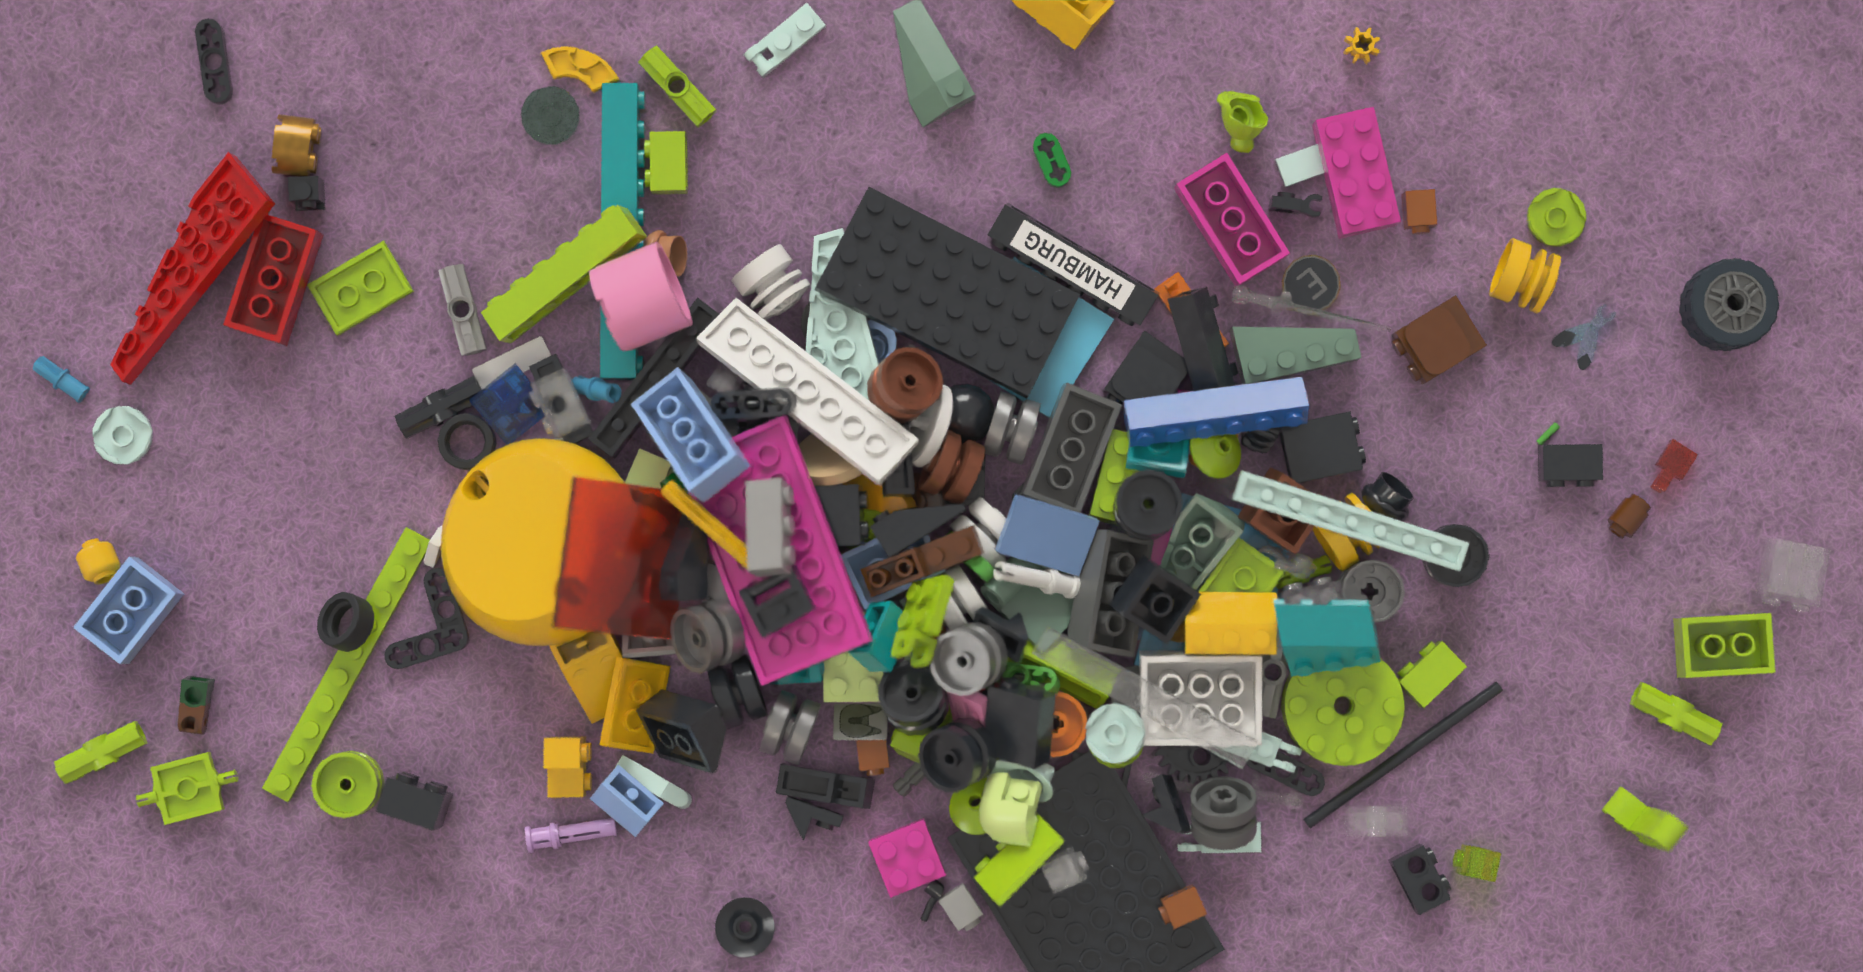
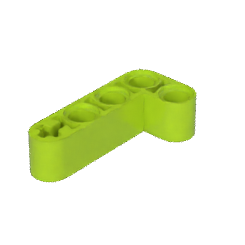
(1650, 825)

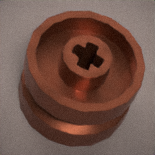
(905, 384)
(953, 468)

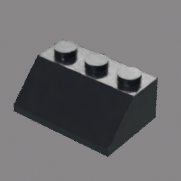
(684, 729)

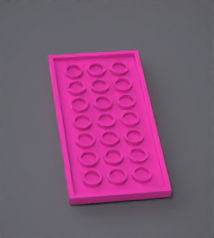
(838, 620)

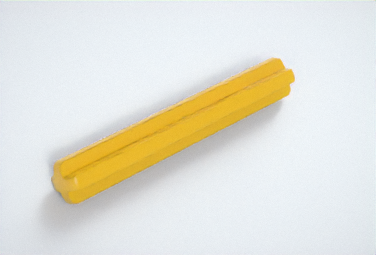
(706, 521)

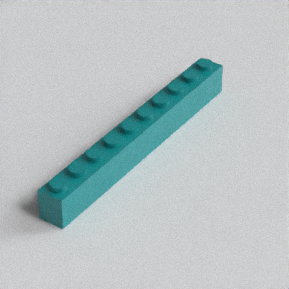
(622, 187)

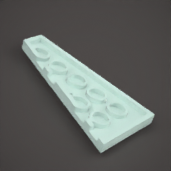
(834, 332)

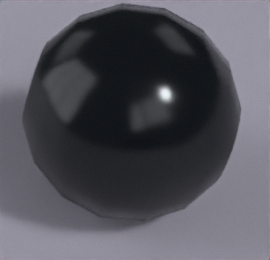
(970, 412)

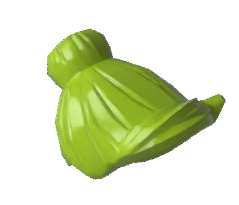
(1242, 119)

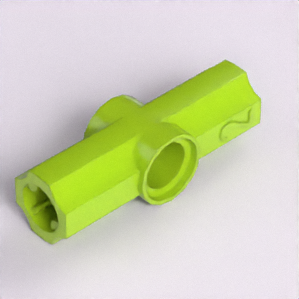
(665, 72)
(1676, 713)
(100, 752)

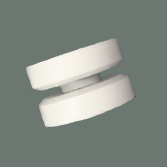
(988, 529)
(962, 599)

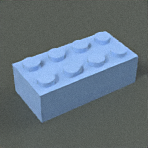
(690, 435)

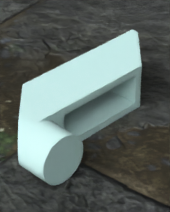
(656, 784)

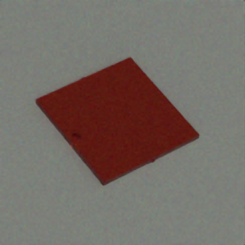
(615, 560)

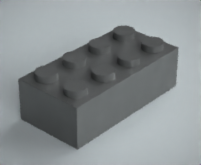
(1071, 448)
(1102, 575)

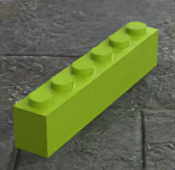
(562, 274)

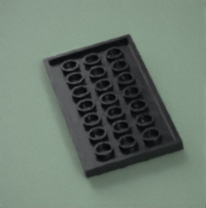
(947, 292)

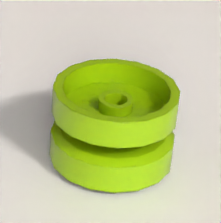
(365, 779)

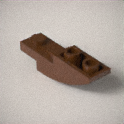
(922, 561)

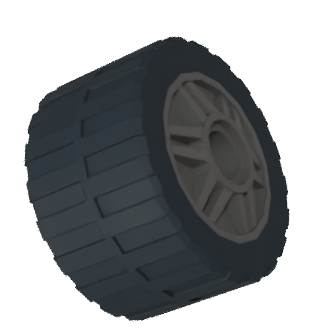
(1706, 309)

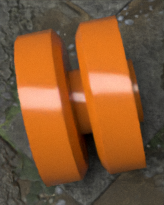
(1071, 726)

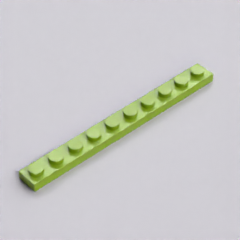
(345, 669)

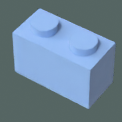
(626, 800)

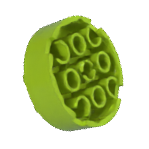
(1349, 737)

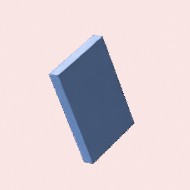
(1047, 535)

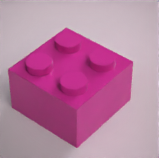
(907, 857)

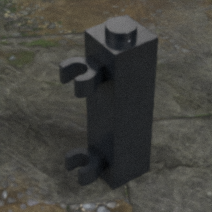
(1201, 339)

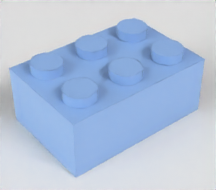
(128, 610)

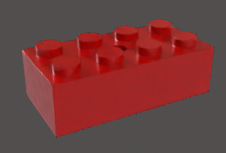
(274, 250)

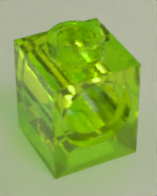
(1477, 862)

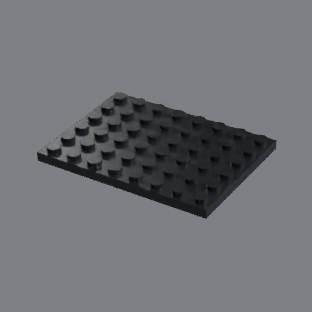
(1112, 915)

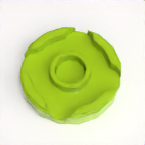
(1549, 212)

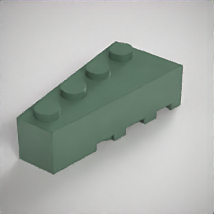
(1283, 352)

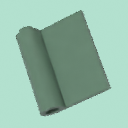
(1034, 605)

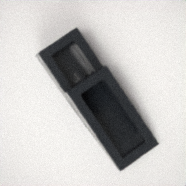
(825, 786)

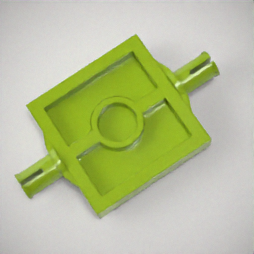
(187, 788)

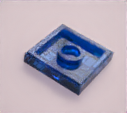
(508, 404)

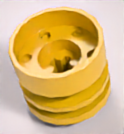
(1530, 277)
(1341, 547)

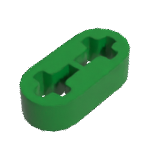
(1058, 157)

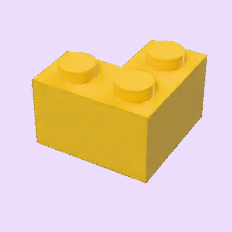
(566, 766)

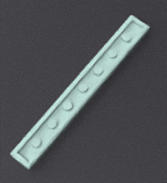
(1350, 520)

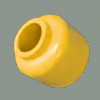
(98, 561)

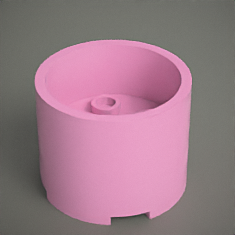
(640, 297)

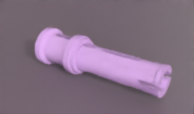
(556, 835)

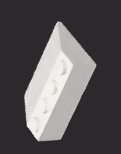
(1215, 683)

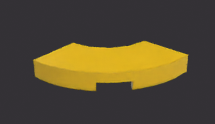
(579, 65)

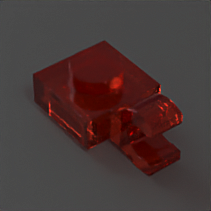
(1674, 462)

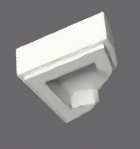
(434, 549)

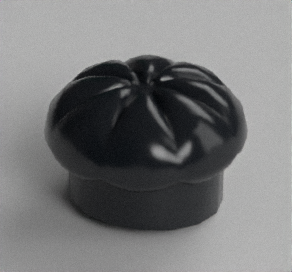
(1387, 497)

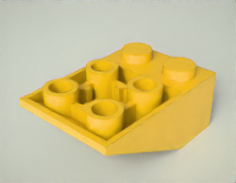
(589, 669)

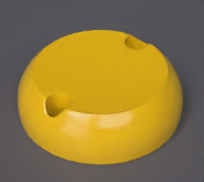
(508, 537)

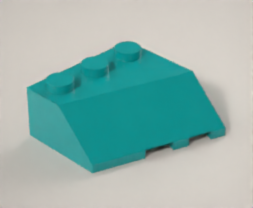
(1327, 635)

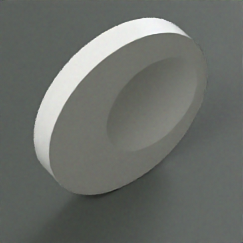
(931, 428)

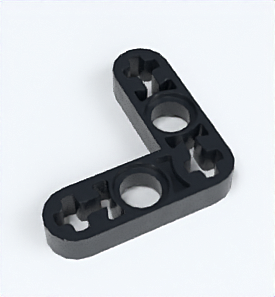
(444, 626)

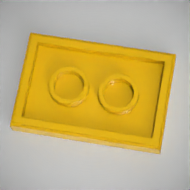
(630, 688)

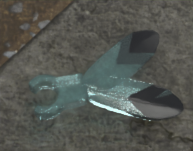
(1585, 333)

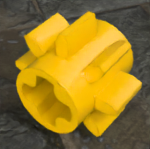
(1358, 53)

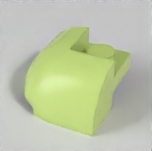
(1009, 809)

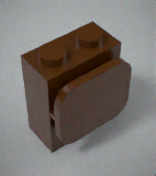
(1437, 340)

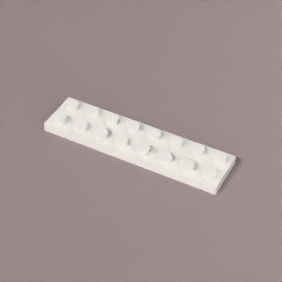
(824, 401)

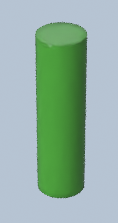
(1548, 433)

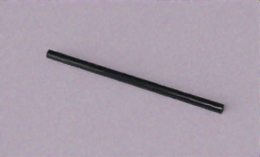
(1403, 754)

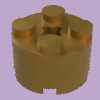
(294, 146)

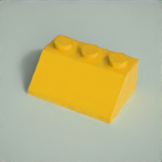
(1067, 19)
(1232, 624)

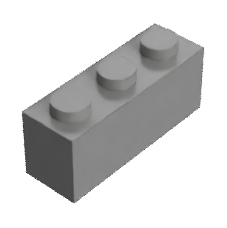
(769, 527)

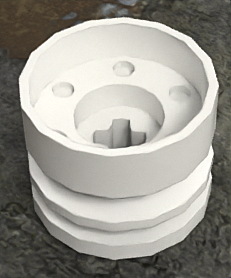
(771, 283)

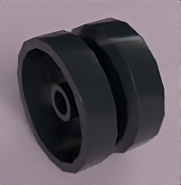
(1134, 517)
(741, 690)
(913, 699)
(957, 755)

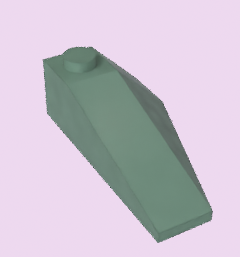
(930, 70)
(1200, 539)

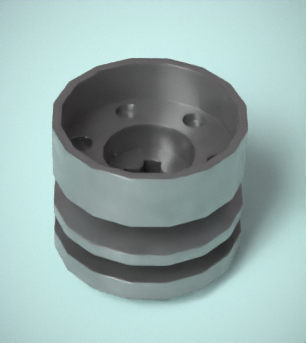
(1383, 579)

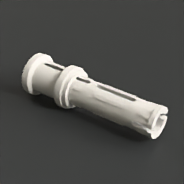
(1049, 580)

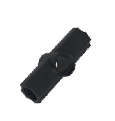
(437, 407)

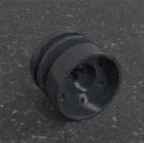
(1474, 562)

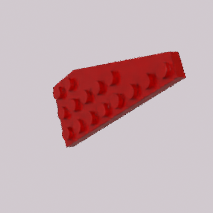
(220, 222)

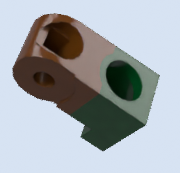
(194, 704)

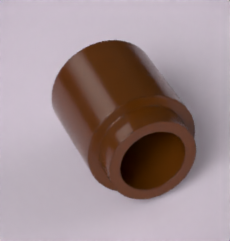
(1628, 516)

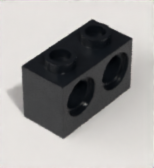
(1414, 882)

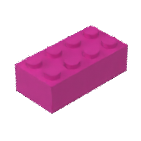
(1356, 172)
(1231, 220)

